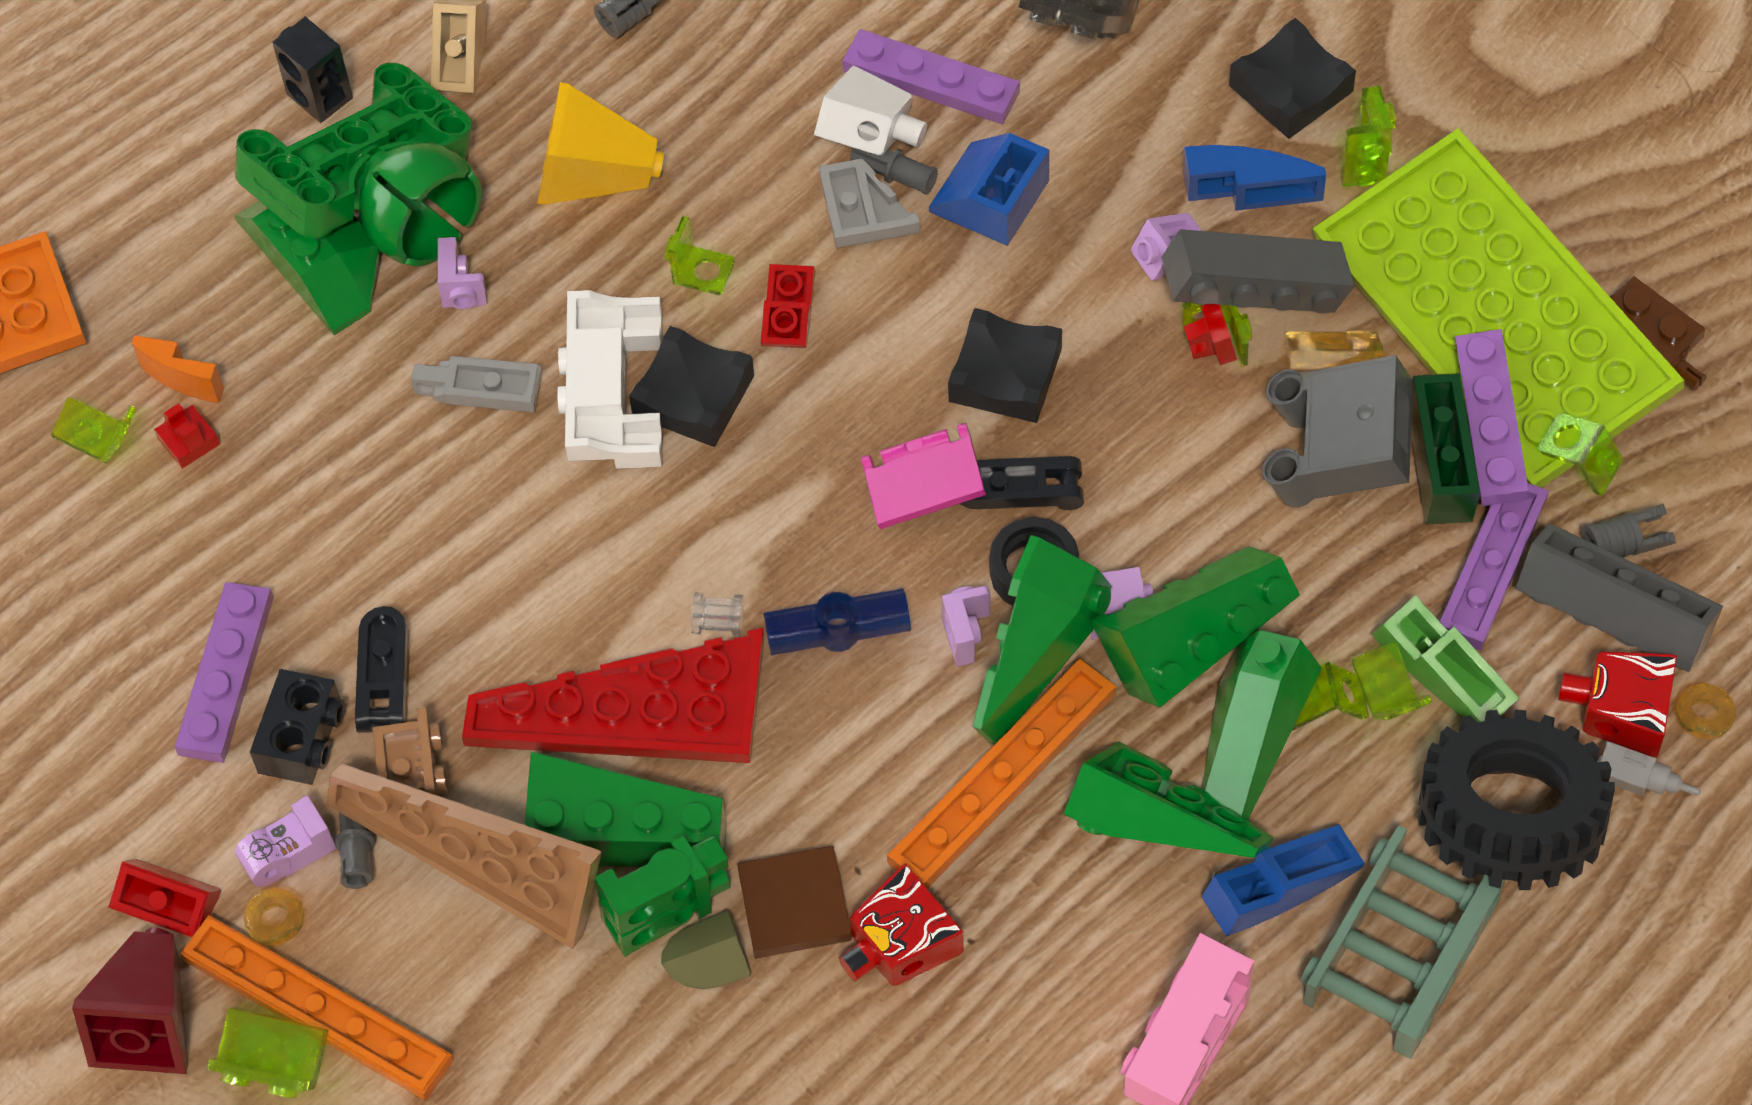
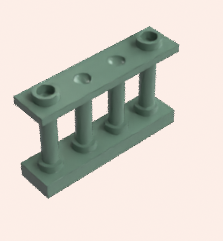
(1430, 980)

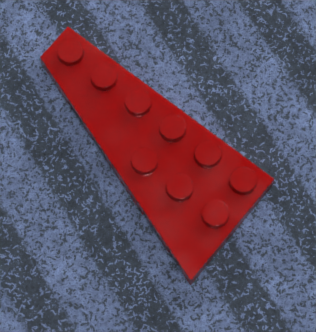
(642, 706)

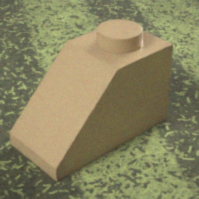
(457, 44)

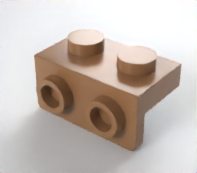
(408, 754)

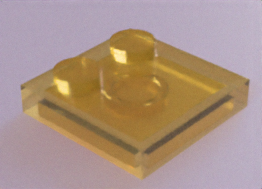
(1331, 348)

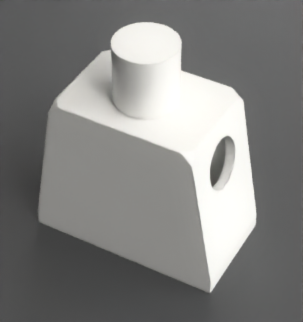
(868, 114)

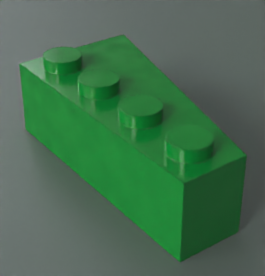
(1193, 623)
(617, 811)

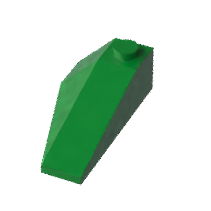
(1046, 627)
(1255, 716)
(1135, 799)

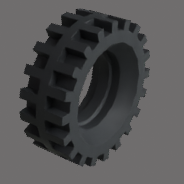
(1507, 842)

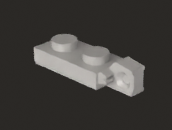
(480, 383)

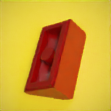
(163, 897)

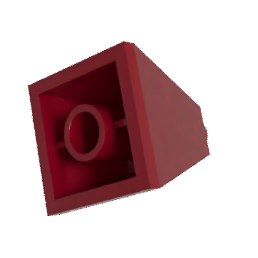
(135, 1008)

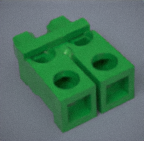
(662, 892)

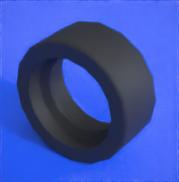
(1017, 536)

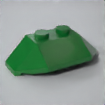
(328, 272)

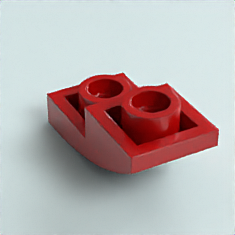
(788, 306)

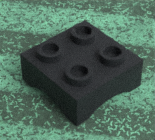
(1292, 79)
(1005, 366)
(693, 386)

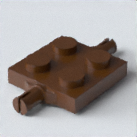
(1664, 326)

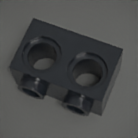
(312, 69)
(288, 726)

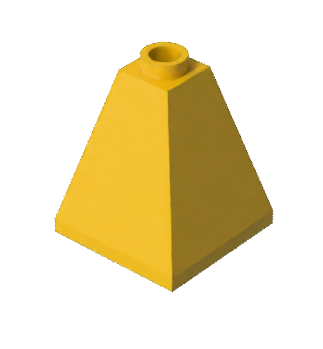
(594, 151)

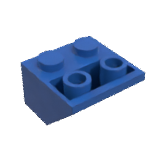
(994, 186)

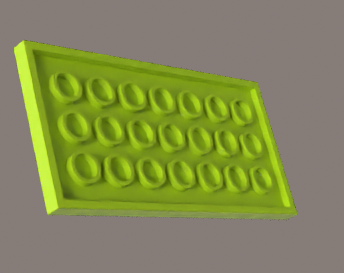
(1460, 253)

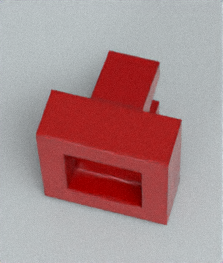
(1210, 335)
(186, 435)

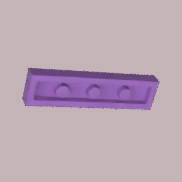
(934, 76)
(1492, 417)
(1492, 566)
(224, 672)

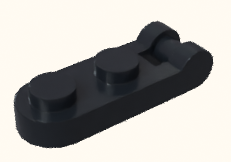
(1023, 483)
(381, 669)

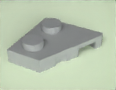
(862, 206)

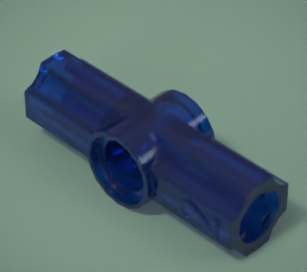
(864, 615)

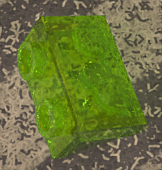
(1370, 143)
(269, 1052)

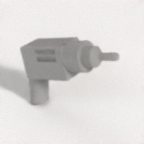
(1641, 772)

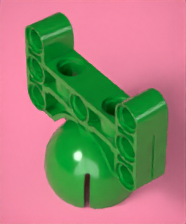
(376, 161)

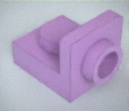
(1156, 238)
(455, 284)
(960, 617)

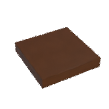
(794, 902)

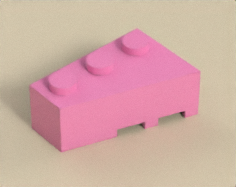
(1189, 1025)

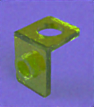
(686, 257)
(1238, 326)
(91, 429)
(1593, 453)
(1387, 683)
(1330, 695)

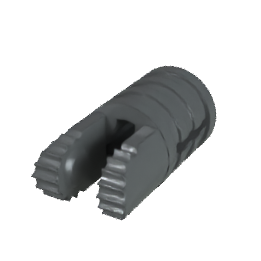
(626, 18)
(1624, 534)

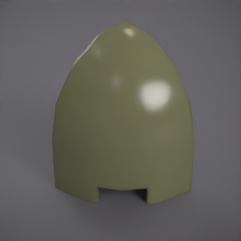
(706, 954)

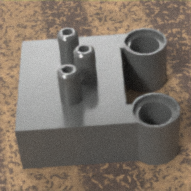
(1353, 429)

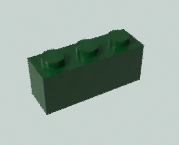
(1443, 449)

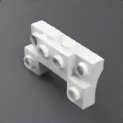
(595, 371)

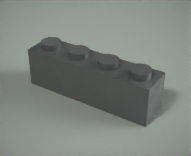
(1257, 271)
(1618, 596)

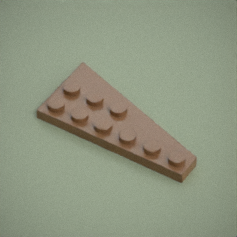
(509, 863)

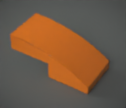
(166, 364)

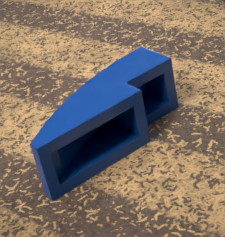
(1251, 176)
(1281, 879)

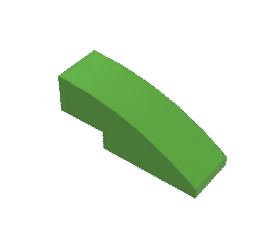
(1445, 662)

